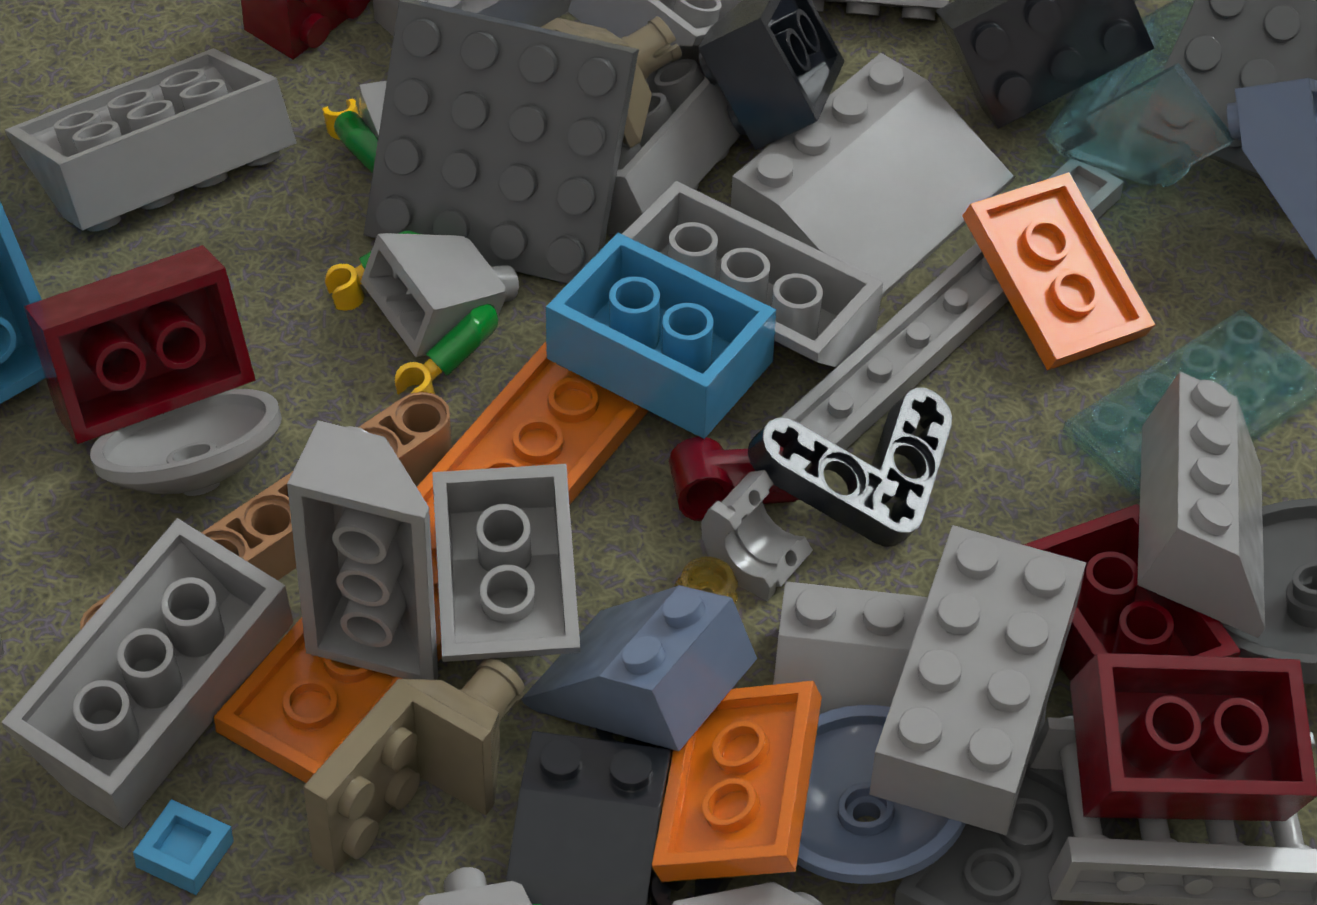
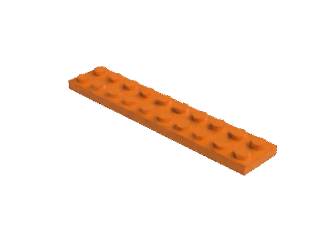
(305, 705)

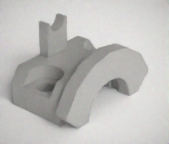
(749, 539)

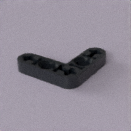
(867, 484)

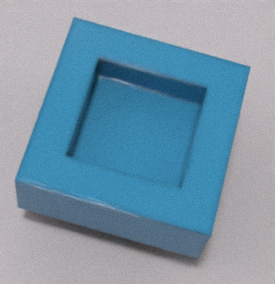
(183, 847)

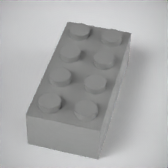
(977, 680)

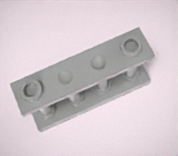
(1161, 868)

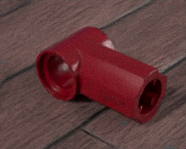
(708, 473)

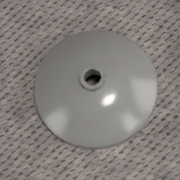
(189, 446)

